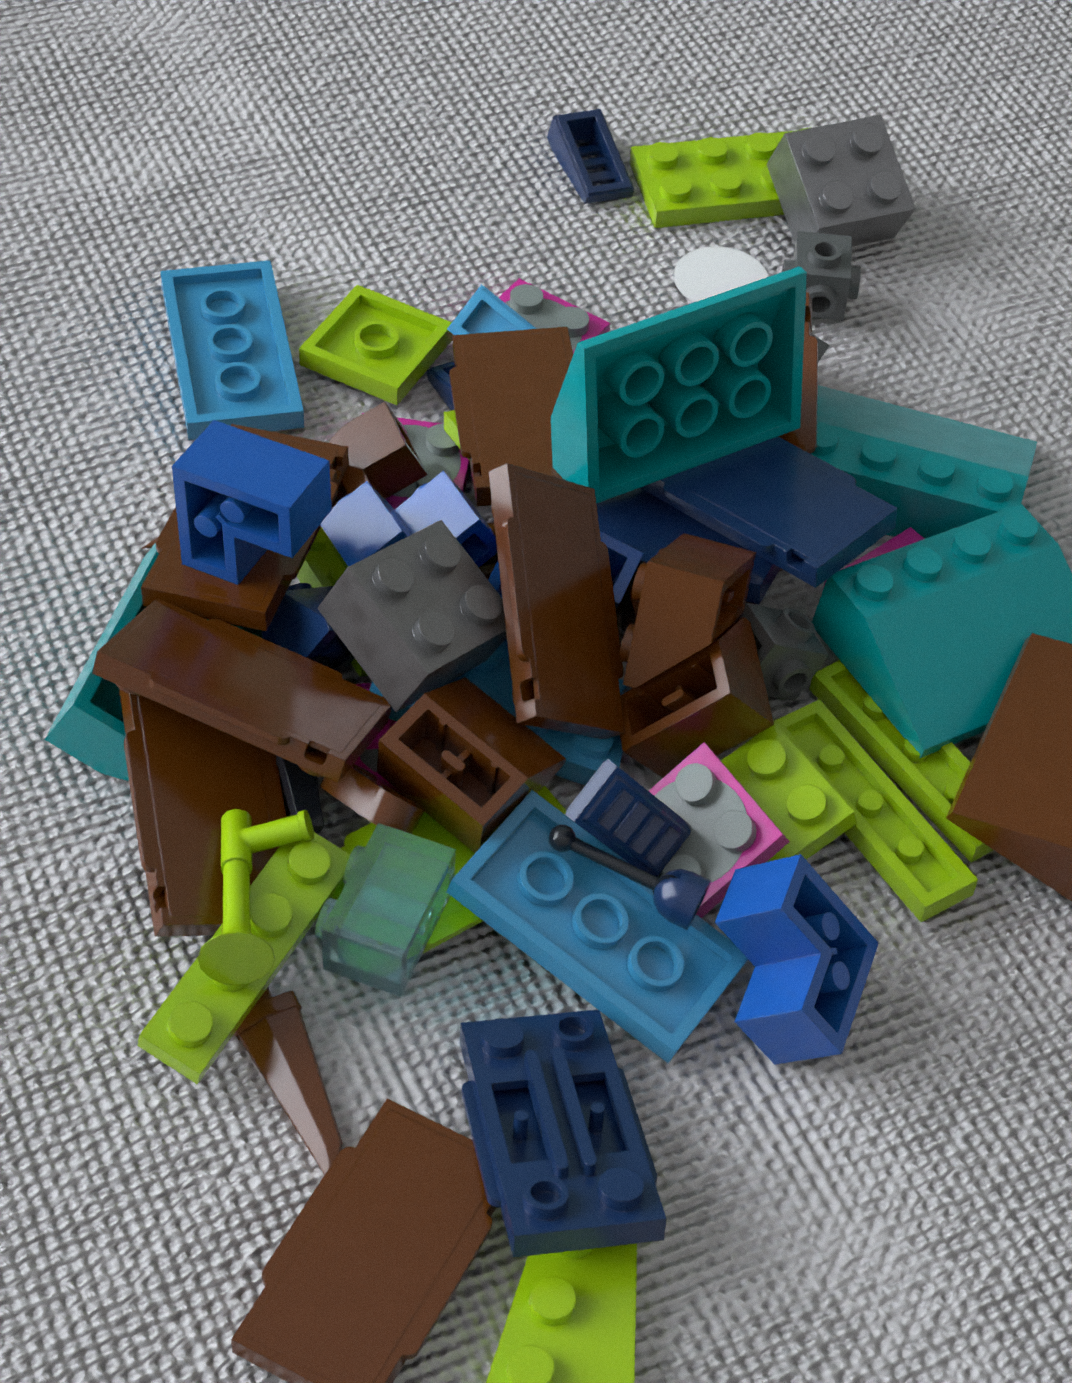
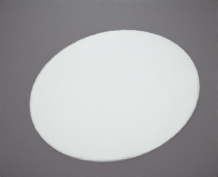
(715, 271)

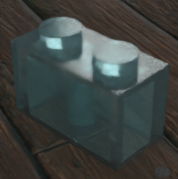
(386, 908)

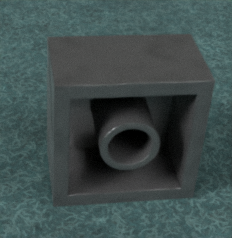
(842, 181)
(416, 614)

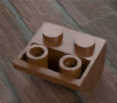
(685, 603)
(704, 699)
(465, 760)

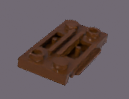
(506, 397)
(263, 588)
(557, 604)
(244, 688)
(180, 787)
(371, 1256)

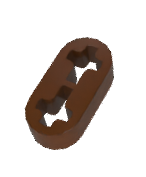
(375, 799)

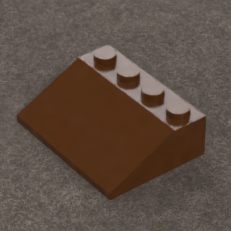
(1022, 770)

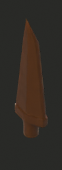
(284, 1056)

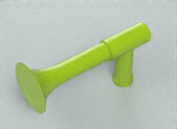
(236, 953)

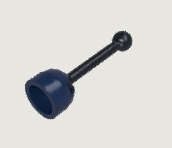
(675, 893)

